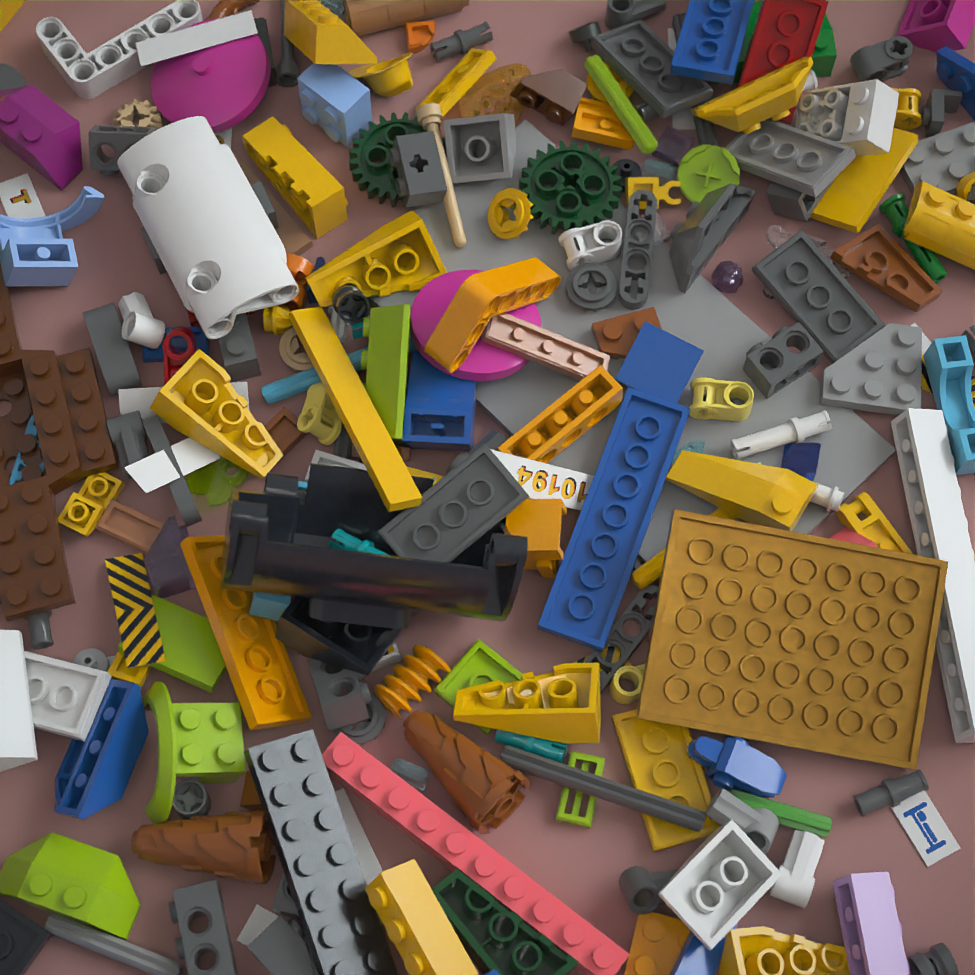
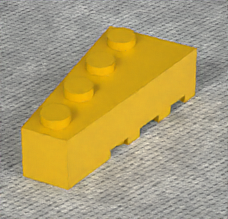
(297, 177)

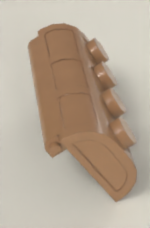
(379, 15)

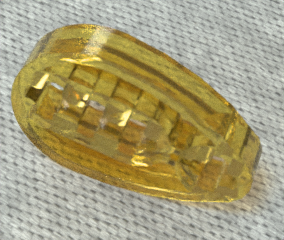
(494, 84)

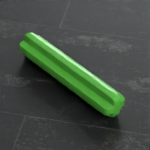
(789, 815)

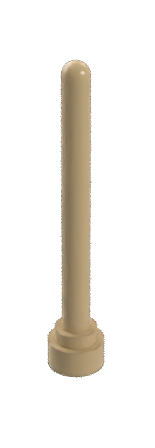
(430, 118)

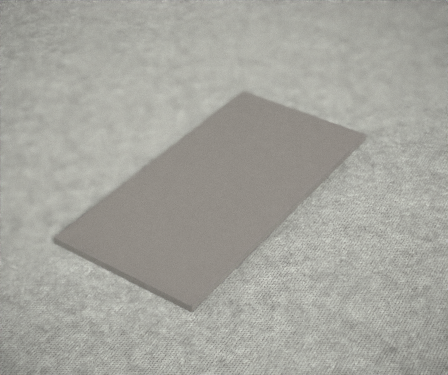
(699, 317)

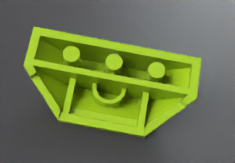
(72, 882)

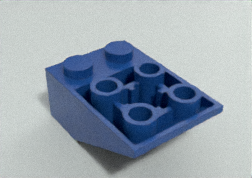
(438, 409)

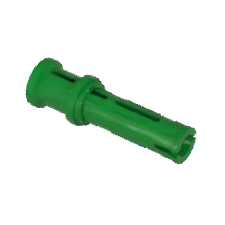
(897, 214)

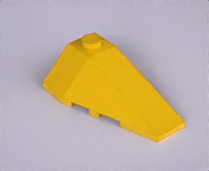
(384, 262)
(209, 411)
(745, 489)
(773, 953)

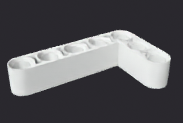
(121, 51)

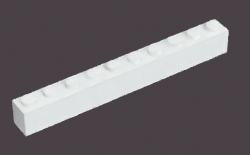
(942, 534)

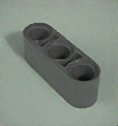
(111, 348)

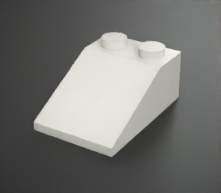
(719, 883)

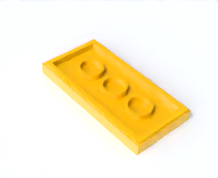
(863, 184)
(660, 766)

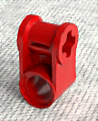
(174, 358)

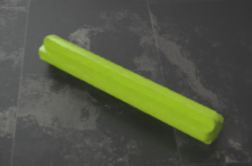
(621, 104)

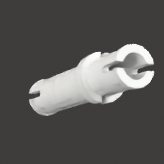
(794, 430)

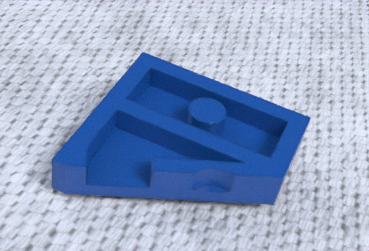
(958, 75)

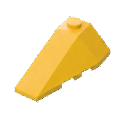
(548, 706)

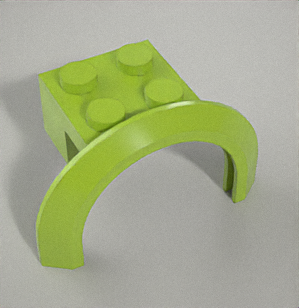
(192, 742)

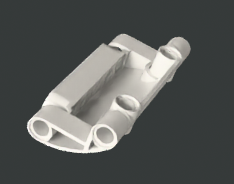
(206, 224)

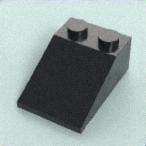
(334, 643)

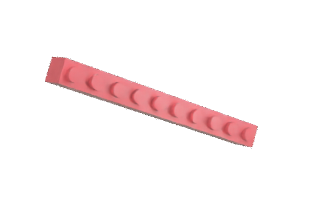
(464, 851)

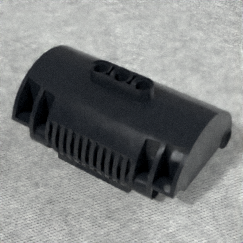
(281, 547)

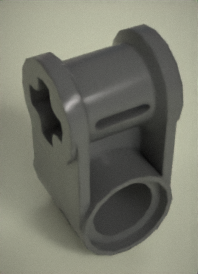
(882, 60)

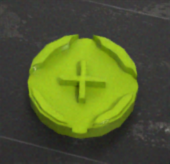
(706, 170)

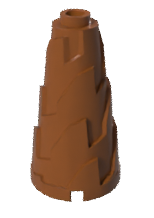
(473, 777)
(222, 845)

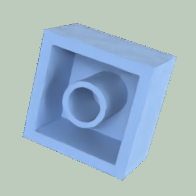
(334, 101)

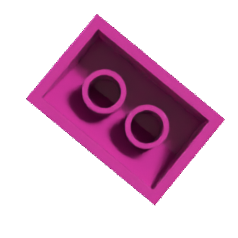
(938, 23)

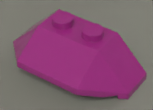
(41, 134)

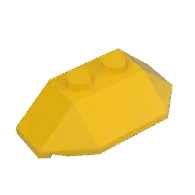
(759, 99)

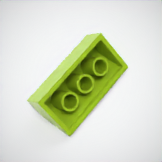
(388, 364)

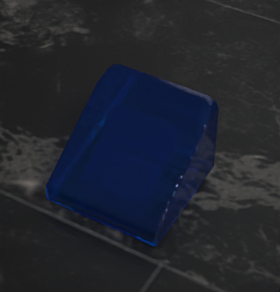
(801, 458)

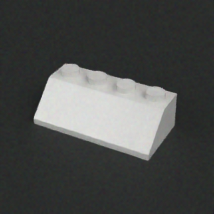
(16, 718)

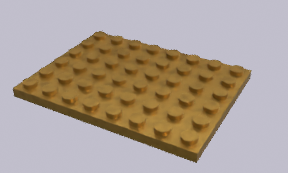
(793, 639)

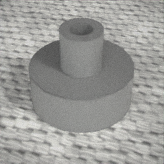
(92, 658)

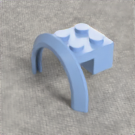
(35, 248)

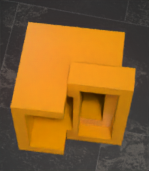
(541, 524)

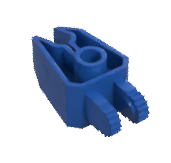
(738, 766)

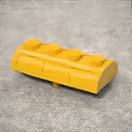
(942, 224)

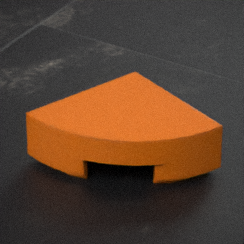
(419, 35)

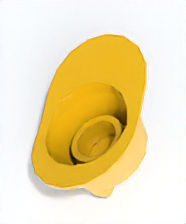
(387, 76)

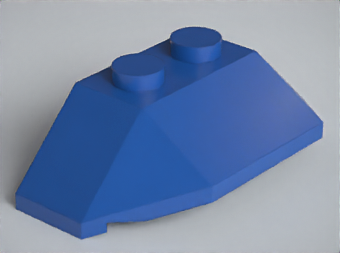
(100, 768)

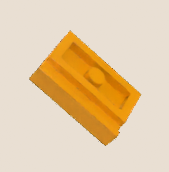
(600, 124)

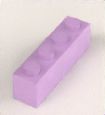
(870, 924)

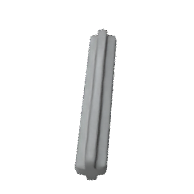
(111, 946)

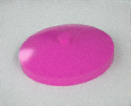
(213, 82)
(484, 360)

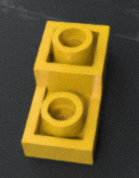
(87, 506)

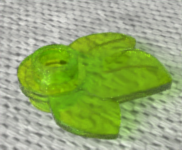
(215, 482)

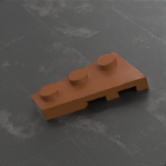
(887, 267)

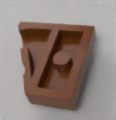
(618, 333)

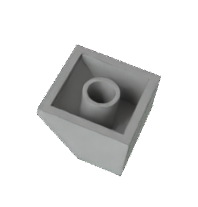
(480, 147)

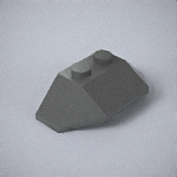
(706, 230)

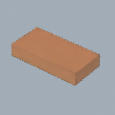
(129, 526)

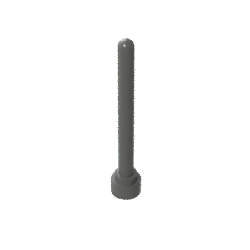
(287, 70)

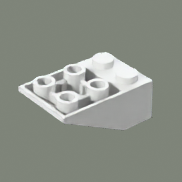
(851, 115)

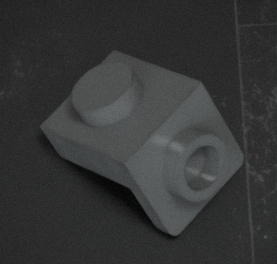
(938, 103)

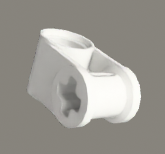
(588, 244)

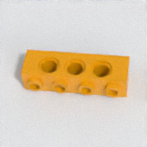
(566, 418)

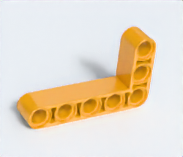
(482, 298)

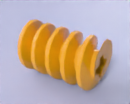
(410, 680)

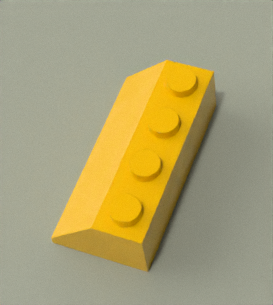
(323, 35)
(417, 923)

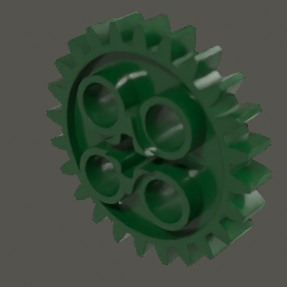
(375, 146)
(570, 187)

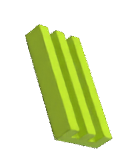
(573, 818)

